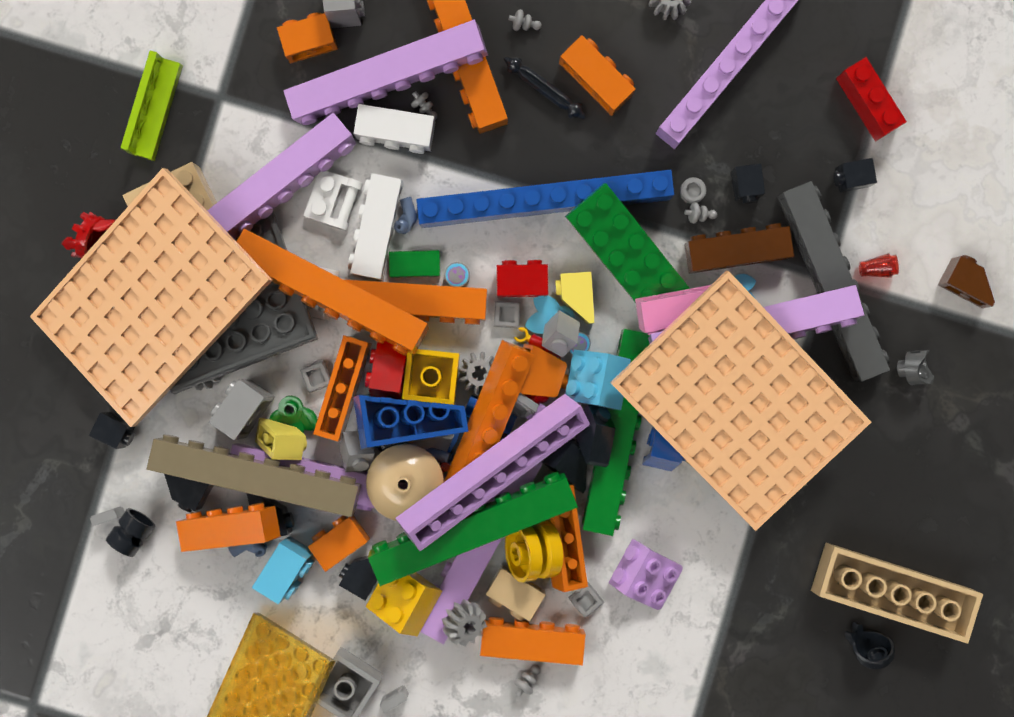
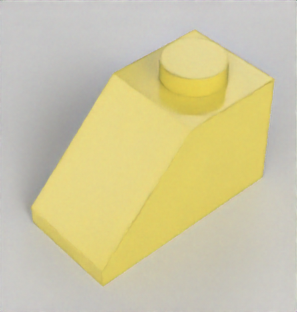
(577, 294)
(280, 440)

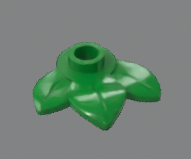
(302, 417)

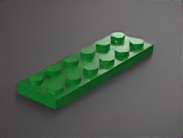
(623, 245)

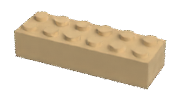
(896, 593)

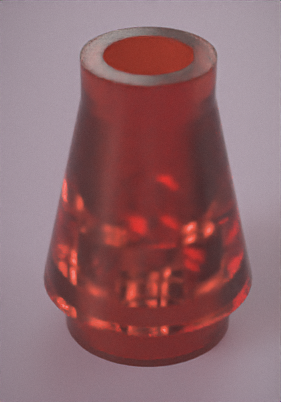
(880, 266)

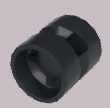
(129, 535)

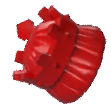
(87, 234)

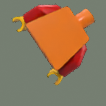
(546, 371)

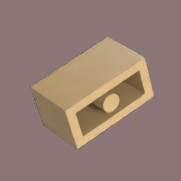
(519, 597)

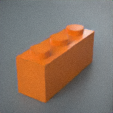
(597, 74)

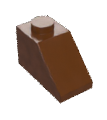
(967, 281)

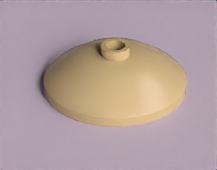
(396, 464)

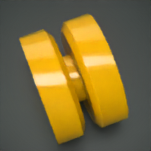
(534, 552)

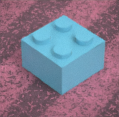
(591, 378)
(283, 570)

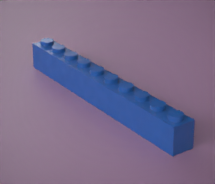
(540, 199)

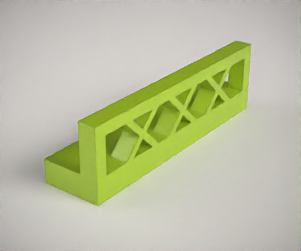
(151, 106)

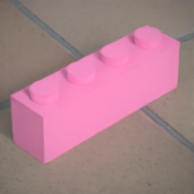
(660, 310)

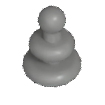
(526, 22)
(425, 106)
(696, 212)
(528, 679)

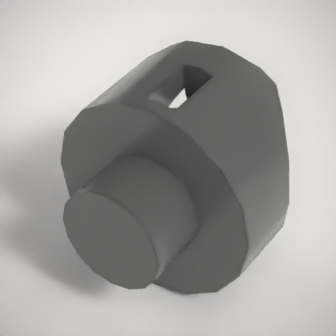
(915, 368)

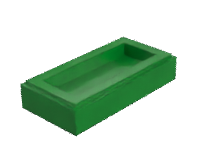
(414, 263)

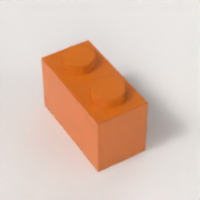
(307, 37)
(338, 542)

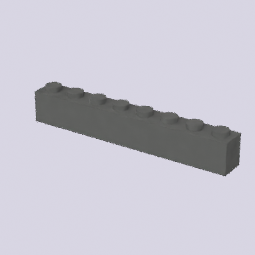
(831, 272)

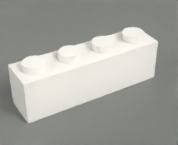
(376, 227)

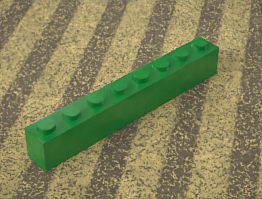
(607, 482)
(486, 524)

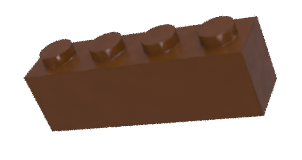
(738, 249)

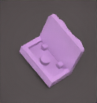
(645, 575)

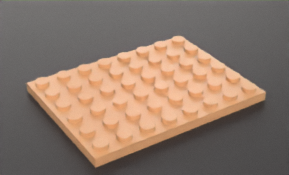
(150, 297)
(741, 400)

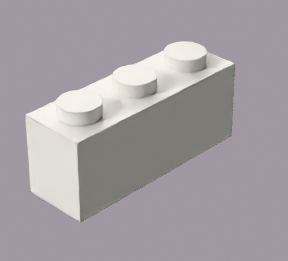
(394, 128)

